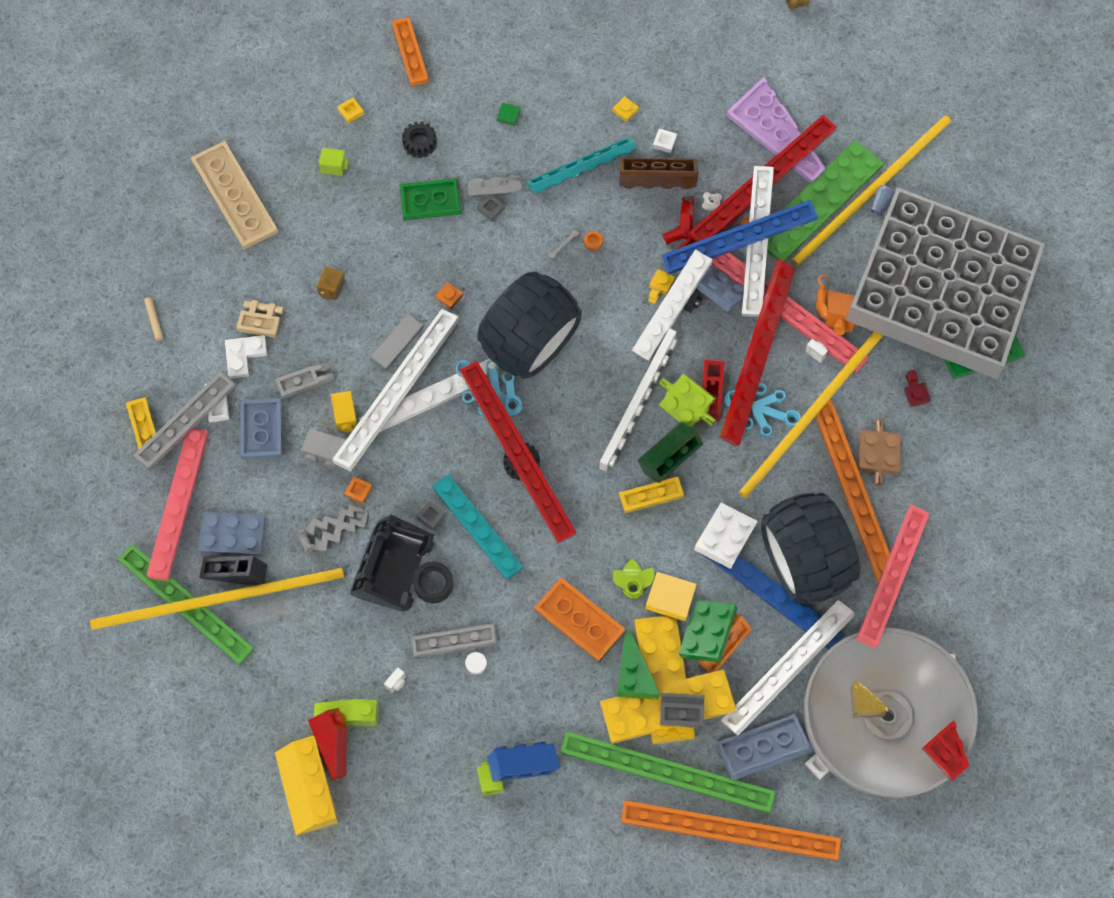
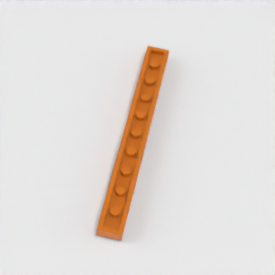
(853, 488)
(731, 830)

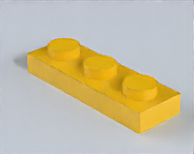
(141, 420)
(651, 495)

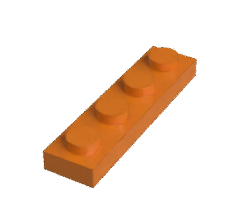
(410, 51)

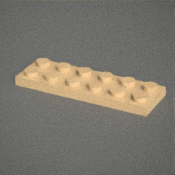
(234, 195)

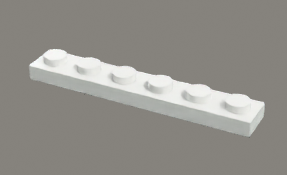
(672, 305)

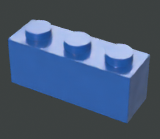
(523, 761)

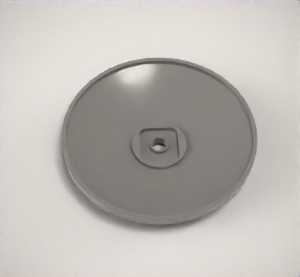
(924, 695)

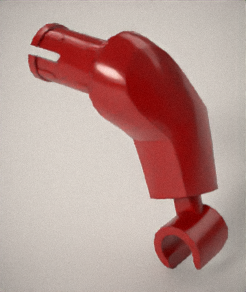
(685, 223)

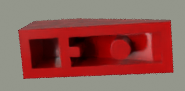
(713, 383)
(331, 737)

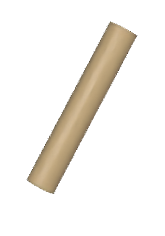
(153, 319)

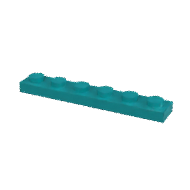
(584, 163)
(477, 527)

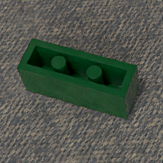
(670, 452)

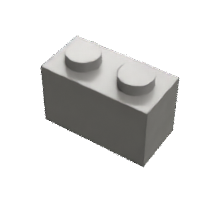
(321, 448)

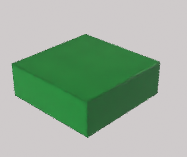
(508, 114)

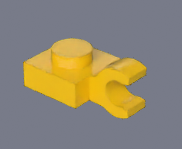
(660, 284)

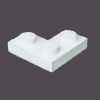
(239, 350)

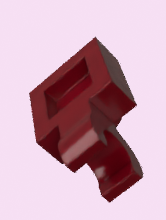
(915, 392)

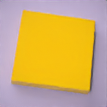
(670, 596)

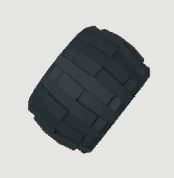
(529, 324)
(810, 547)

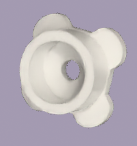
(707, 205)

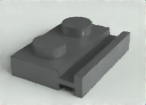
(682, 710)

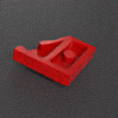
(947, 752)

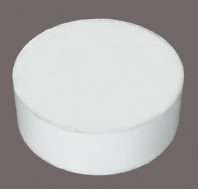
(476, 663)

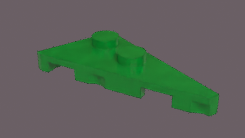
(634, 675)

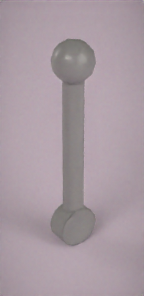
(552, 255)

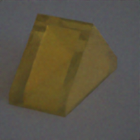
(866, 703)

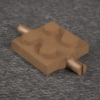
(879, 452)

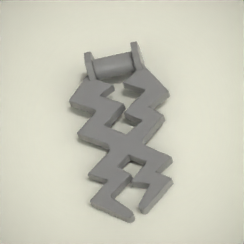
(340, 525)

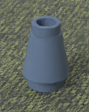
(882, 199)

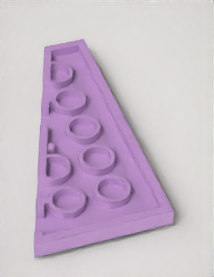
(772, 126)

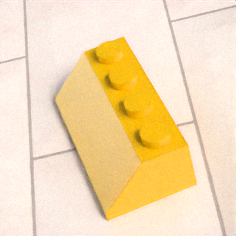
(306, 786)

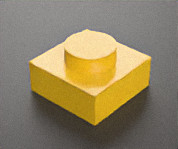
(625, 109)
(350, 110)

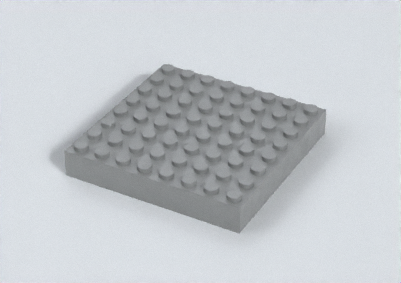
(946, 283)

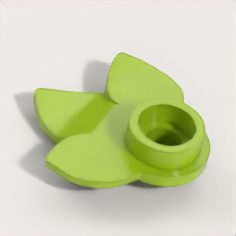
(633, 576)

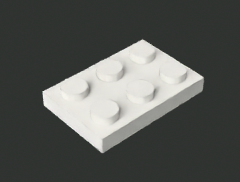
(725, 535)

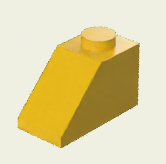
(344, 411)

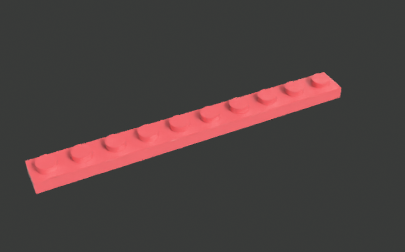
(796, 315)

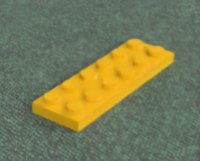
(660, 647)
(638, 717)

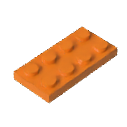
(579, 619)

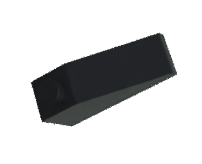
(239, 570)

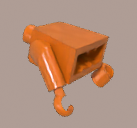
(834, 308)

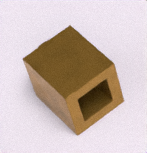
(330, 283)

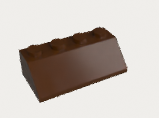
(658, 172)

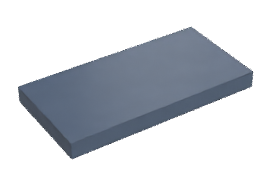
(764, 747)

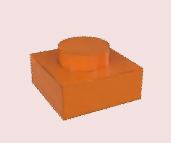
(449, 295)
(358, 490)

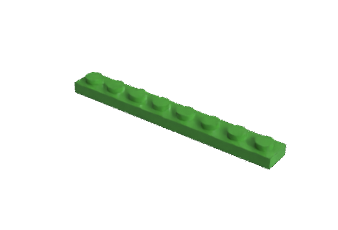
(200, 618)

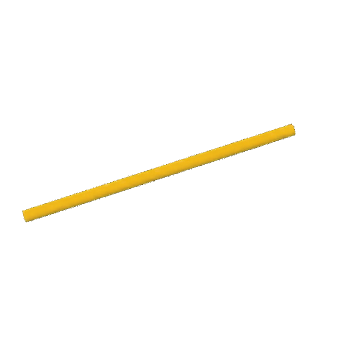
(870, 191)
(810, 414)
(214, 599)

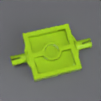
(687, 401)

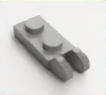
(495, 185)
(303, 380)

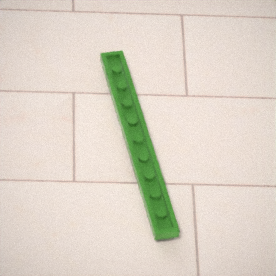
(668, 772)

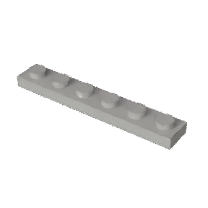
(184, 421)

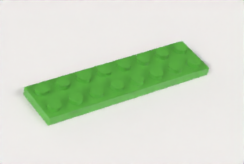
(828, 194)

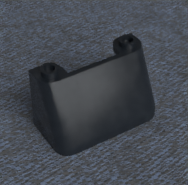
(391, 563)

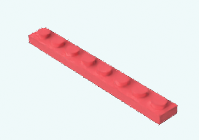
(177, 505)
(892, 576)

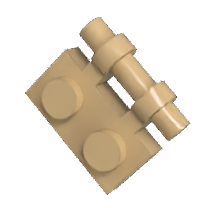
(258, 323)

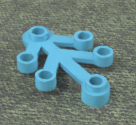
(495, 384)
(760, 407)

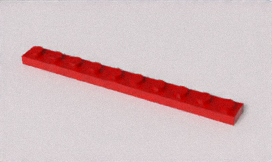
(782, 164)
(757, 353)
(517, 452)

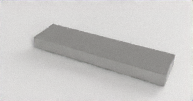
(453, 640)

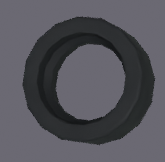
(428, 567)

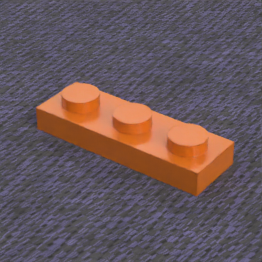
(738, 632)

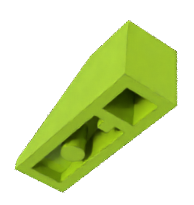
(356, 711)

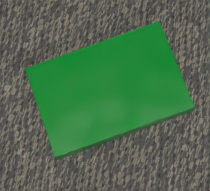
(430, 199)

